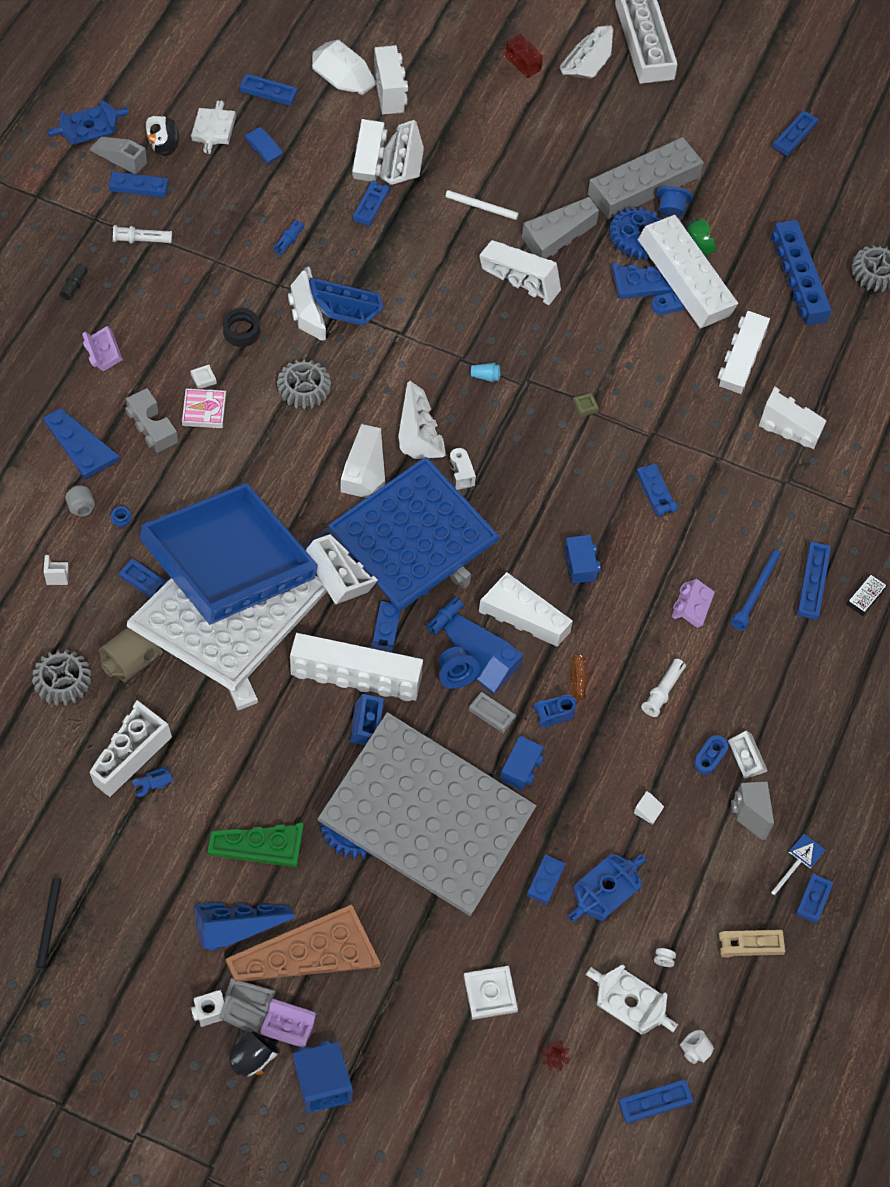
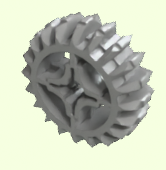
(865, 268)
(302, 377)
(64, 688)

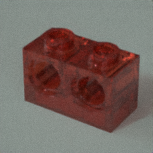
(523, 56)

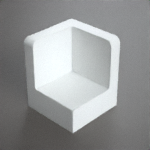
(55, 572)

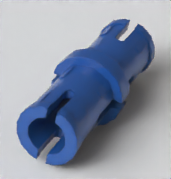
(288, 236)
(445, 615)

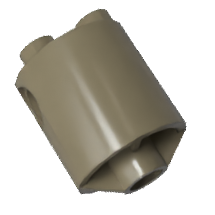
(127, 654)

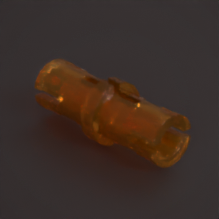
(578, 677)

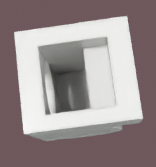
(464, 473)

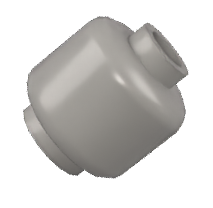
(80, 500)

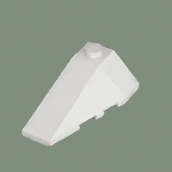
(417, 427)

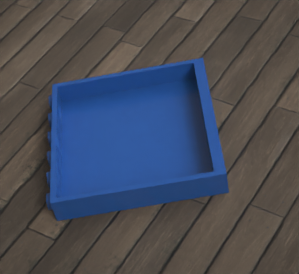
(228, 553)

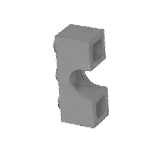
(157, 433)

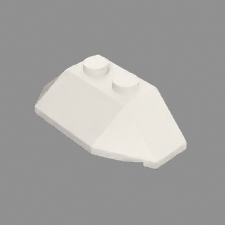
(589, 54)
(342, 67)
(403, 154)
(305, 307)

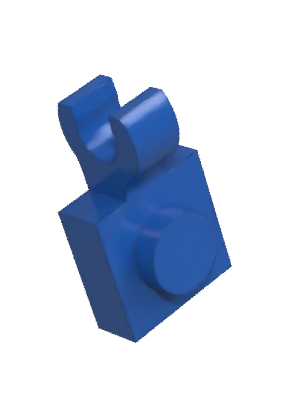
(154, 779)

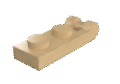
(752, 943)

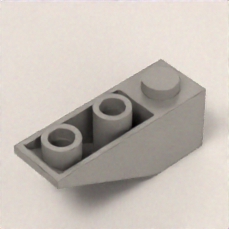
(121, 152)

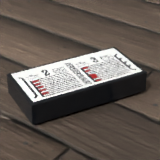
(866, 595)

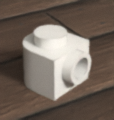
(697, 1047)

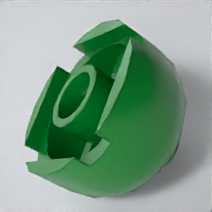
(699, 232)

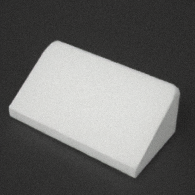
(747, 755)

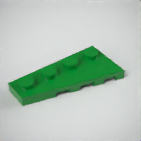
(264, 845)

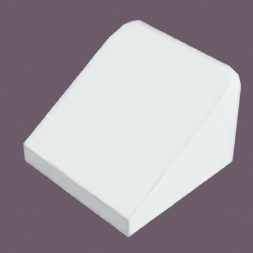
(648, 808)

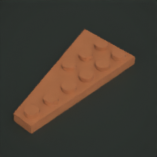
(321, 946)

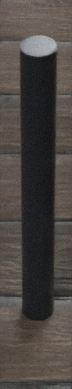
(48, 924)

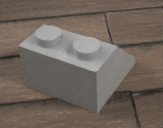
(754, 808)

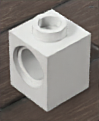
(214, 999)

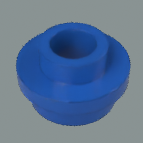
(118, 512)

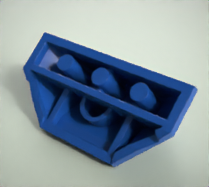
(345, 302)

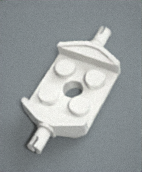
(621, 984)

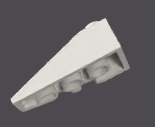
(365, 464)

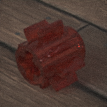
(557, 1049)

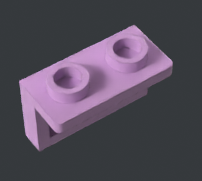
(102, 349)
(693, 602)
(288, 1023)

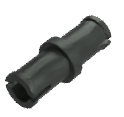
(73, 282)

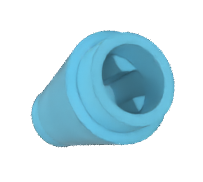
(487, 372)

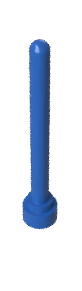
(741, 619)

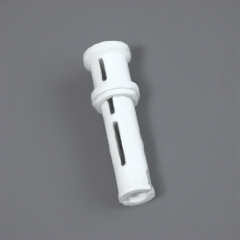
(131, 234)
(660, 694)

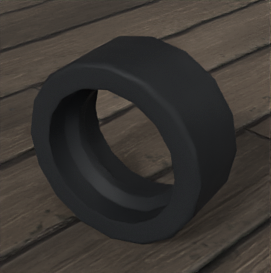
(237, 315)

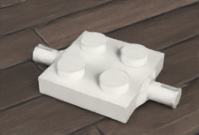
(213, 126)

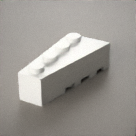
(130, 748)

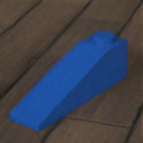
(224, 926)

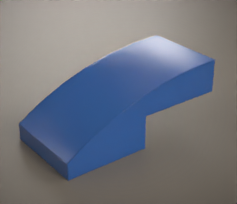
(264, 144)

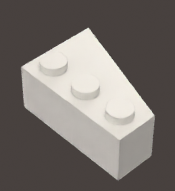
(369, 150)
(791, 421)
(338, 571)

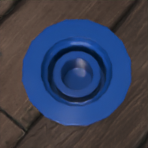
(673, 200)
(457, 668)

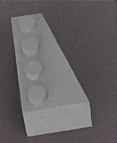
(558, 228)

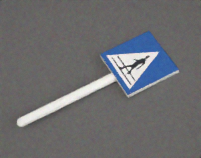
(805, 851)

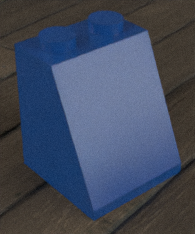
(322, 1077)

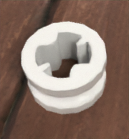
(665, 957)

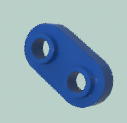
(670, 305)
(710, 756)

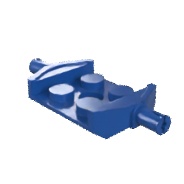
(102, 118)
(600, 902)

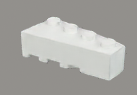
(522, 269)
(744, 352)
(525, 610)

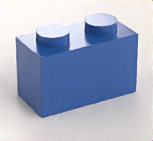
(581, 559)
(366, 718)
(522, 763)

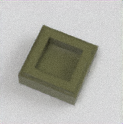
(585, 405)

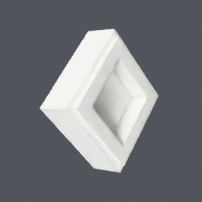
(203, 377)

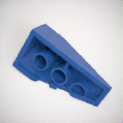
(496, 657)

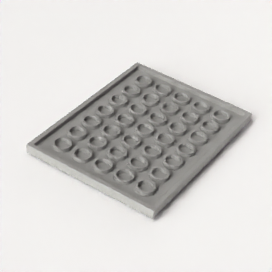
(427, 813)

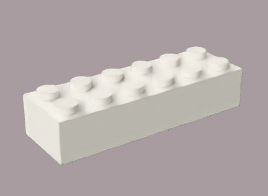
(647, 40)
(687, 271)
(356, 667)

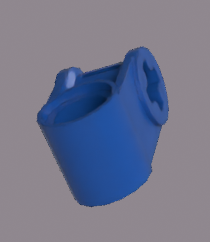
(551, 711)

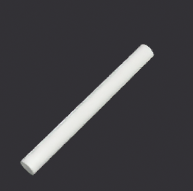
(482, 205)

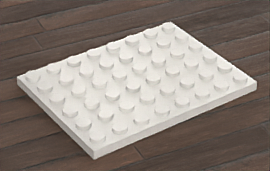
(231, 646)

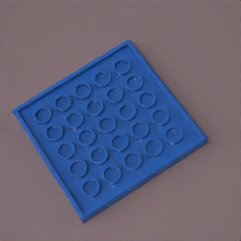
(413, 533)

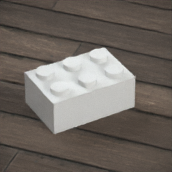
(390, 80)

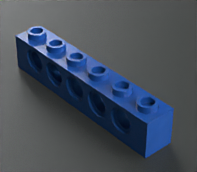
(801, 272)

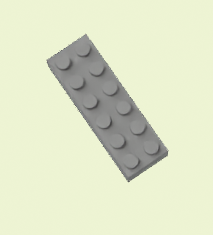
(640, 178)

